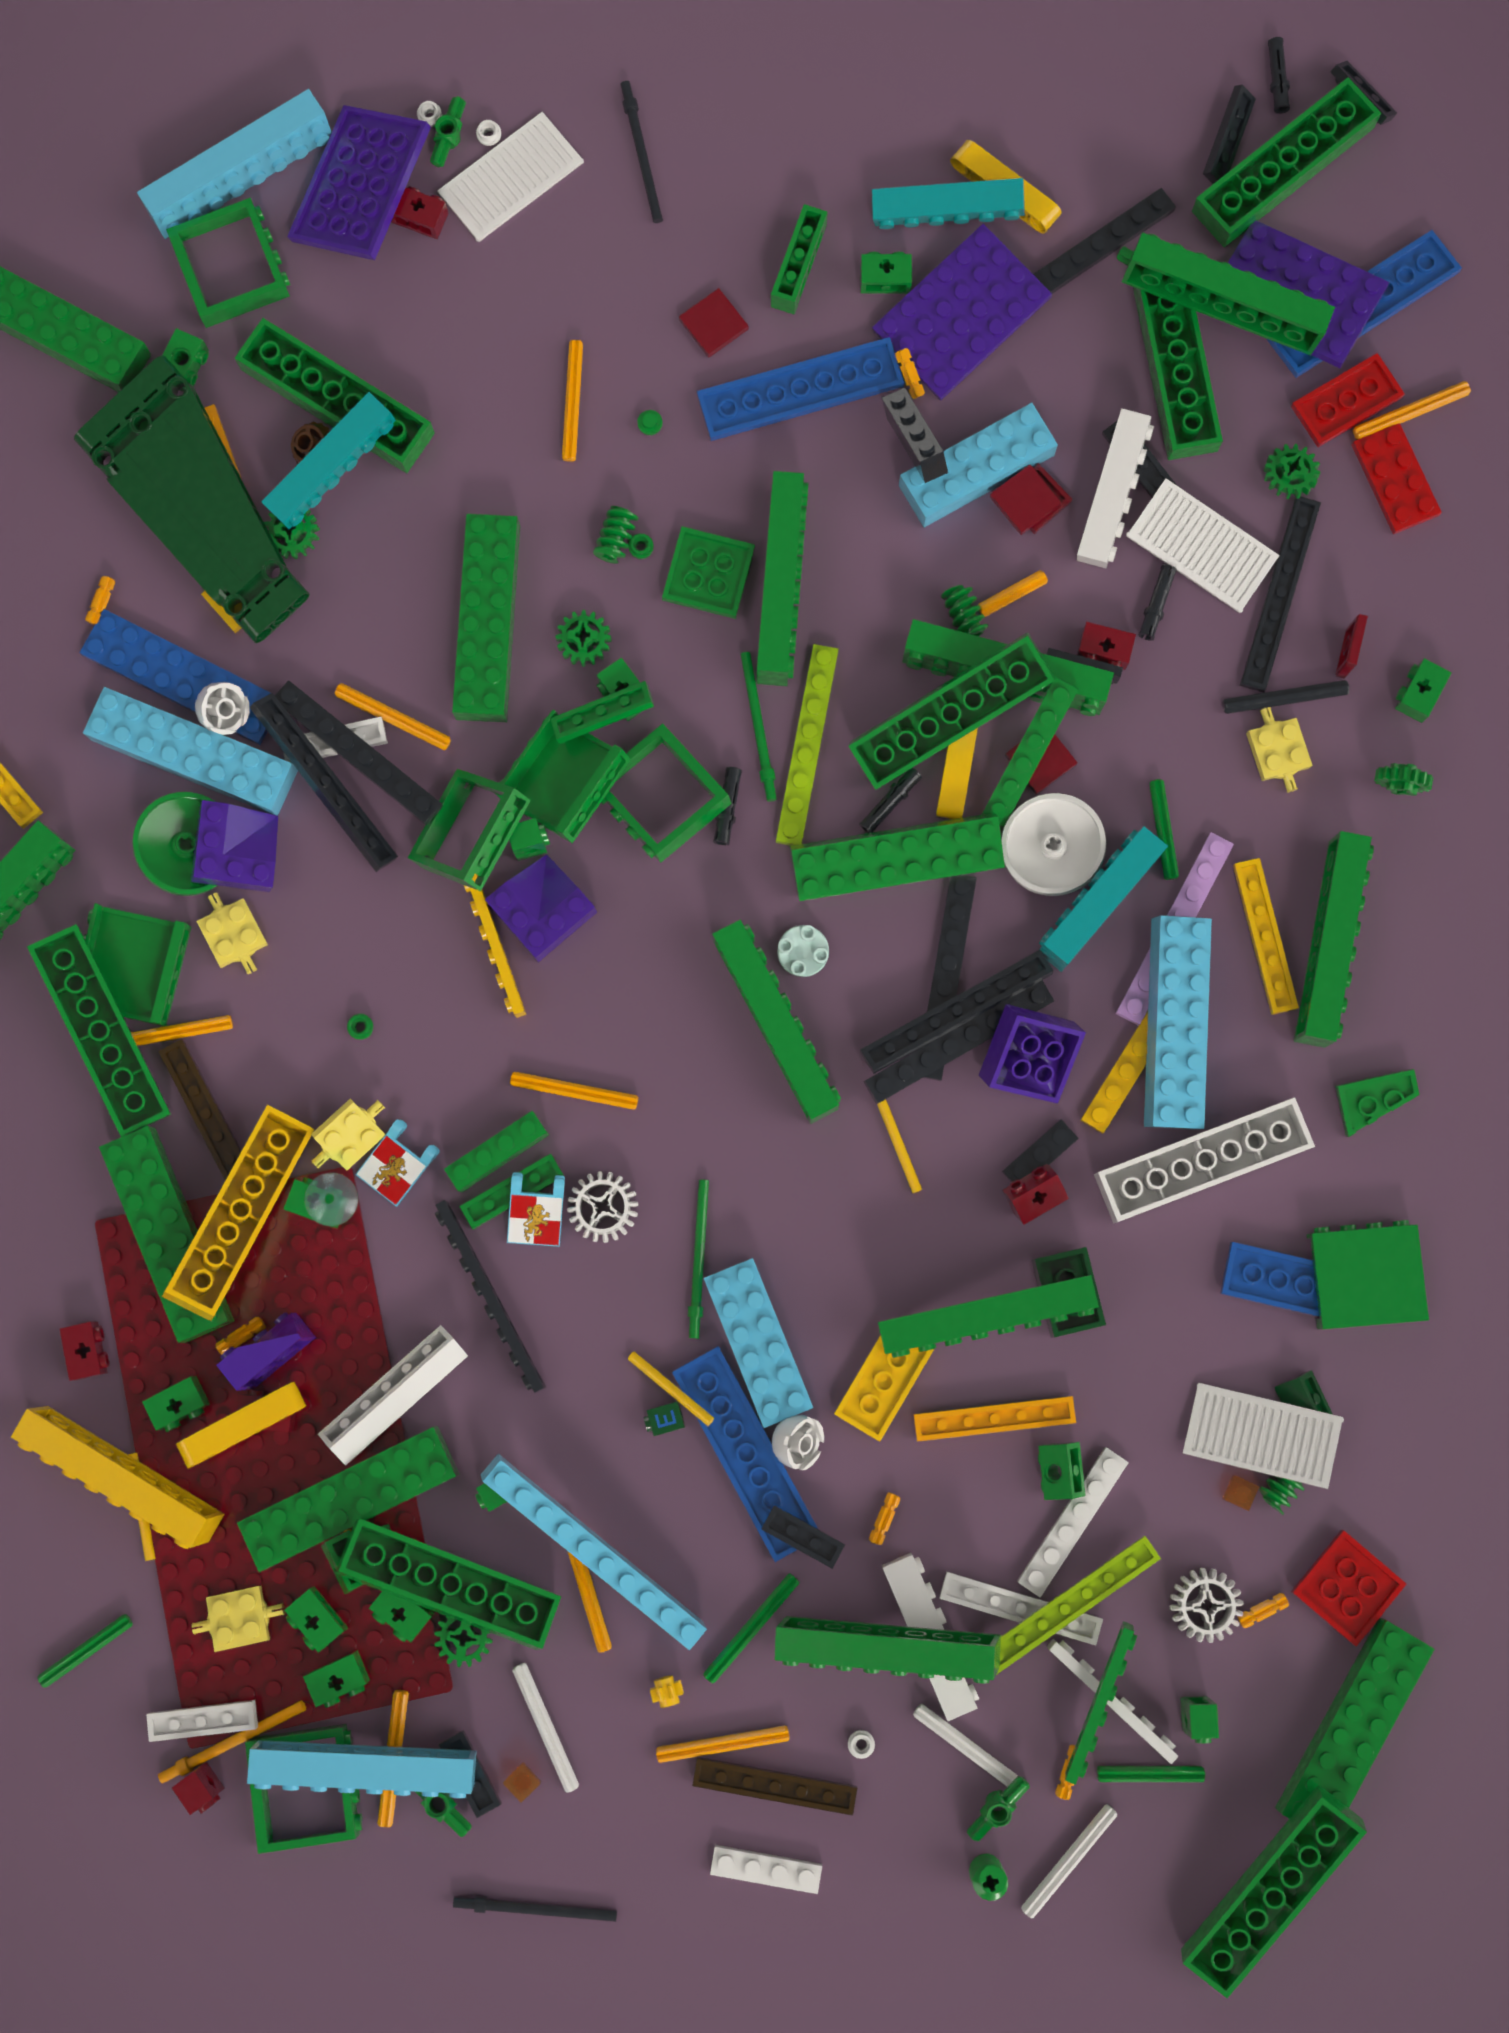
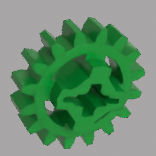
(1298, 481)
(295, 544)
(593, 638)
(1403, 779)
(446, 1634)

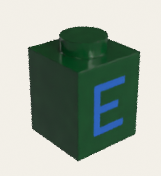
(664, 1419)

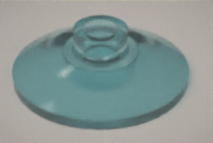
(344, 1201)

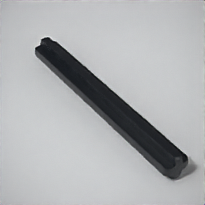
(1286, 696)

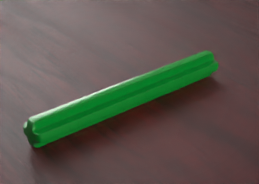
(751, 1628)

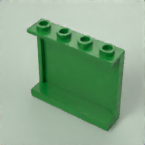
(565, 778)
(138, 960)
(1368, 1275)

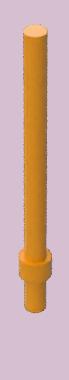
(186, 1764)

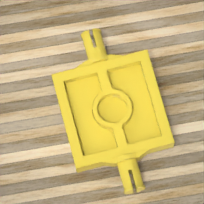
(1279, 749)
(232, 933)
(348, 1134)
(238, 1618)

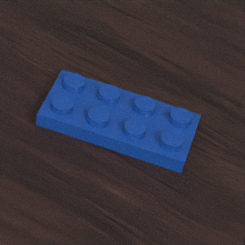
(1270, 1279)

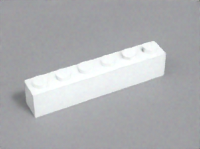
(1114, 487)
(392, 1395)
(919, 1611)

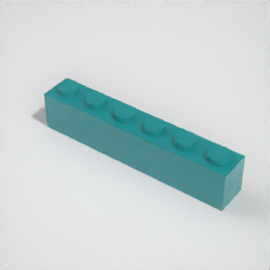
(948, 202)
(329, 461)

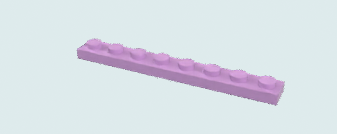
(1185, 905)

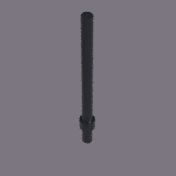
(631, 108)
(482, 1904)

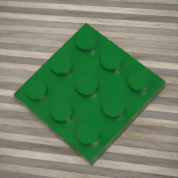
(708, 572)

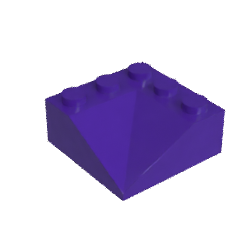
(235, 847)
(541, 907)
(1031, 1054)
(253, 1363)

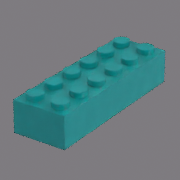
(1098, 903)

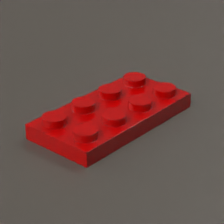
(1347, 400)
(1396, 478)

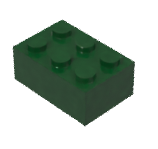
(1065, 1267)

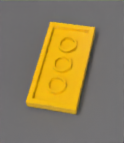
(880, 1389)

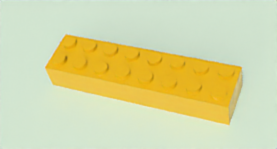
(238, 1213)
(117, 1476)

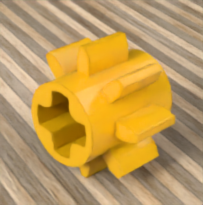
(666, 1691)

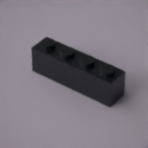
(915, 435)

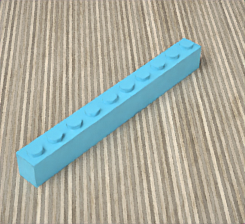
(593, 1551)

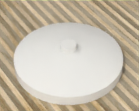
(1053, 844)

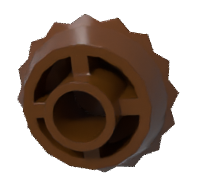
(306, 439)

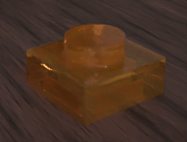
(1240, 1492)
(522, 1782)

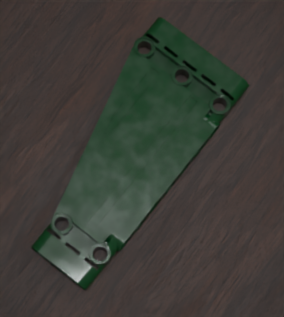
(192, 495)

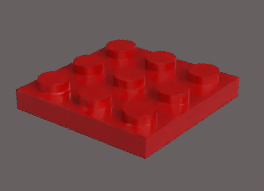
(1348, 1587)

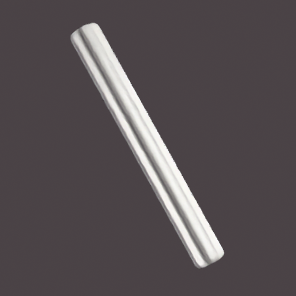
(545, 1727)
(964, 1744)
(1069, 1861)

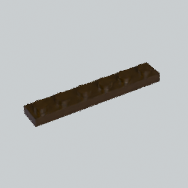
(201, 1105)
(775, 1786)

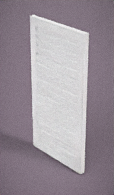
(510, 176)
(1202, 545)
(1263, 1435)

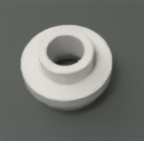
(429, 107)
(488, 126)
(867, 1750)

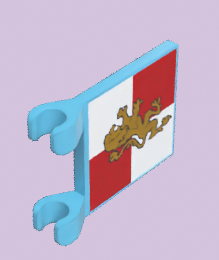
(393, 1167)
(535, 1216)

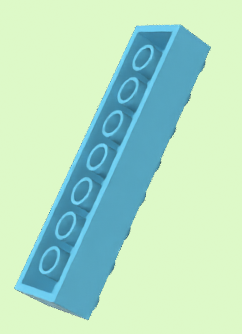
(237, 163)
(190, 751)
(1177, 1022)
(362, 1768)

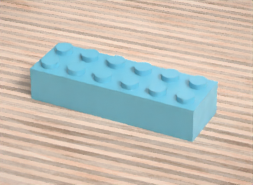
(980, 464)
(758, 1343)

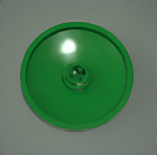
(166, 843)

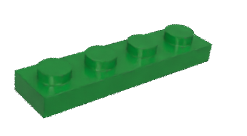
(602, 712)
(497, 1199)

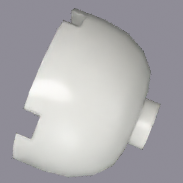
(222, 707)
(797, 1441)

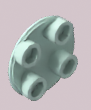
(803, 950)

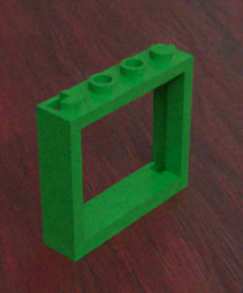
(243, 303)
(718, 803)
(491, 841)
(260, 1798)

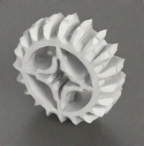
(583, 1195)
(1207, 1616)

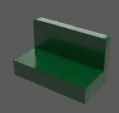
(1304, 1393)

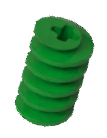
(614, 533)
(963, 611)
(1279, 1492)
(991, 1888)

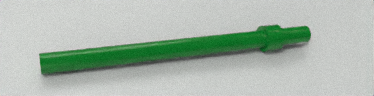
(766, 773)
(695, 1311)

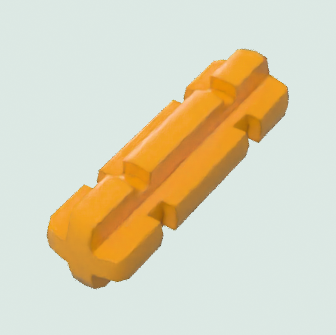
(909, 373)
(100, 599)
(241, 1335)
(884, 1518)
(1263, 1610)
(1064, 1788)

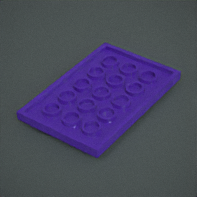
(359, 182)
(1317, 275)
(963, 311)

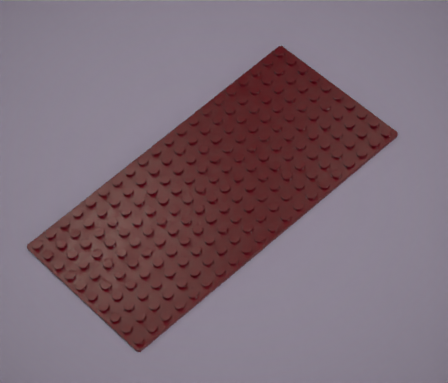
(332, 1288)

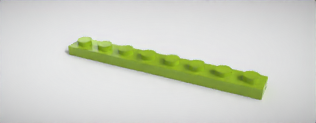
(807, 745)
(1076, 1601)

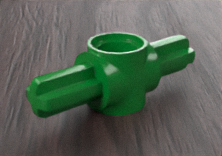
(449, 141)
(449, 1814)
(991, 1818)

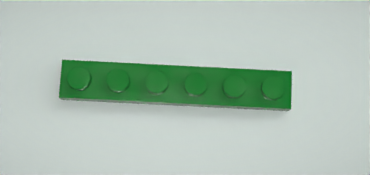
(1031, 750)
(1105, 1692)

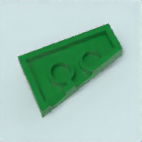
(1370, 1098)

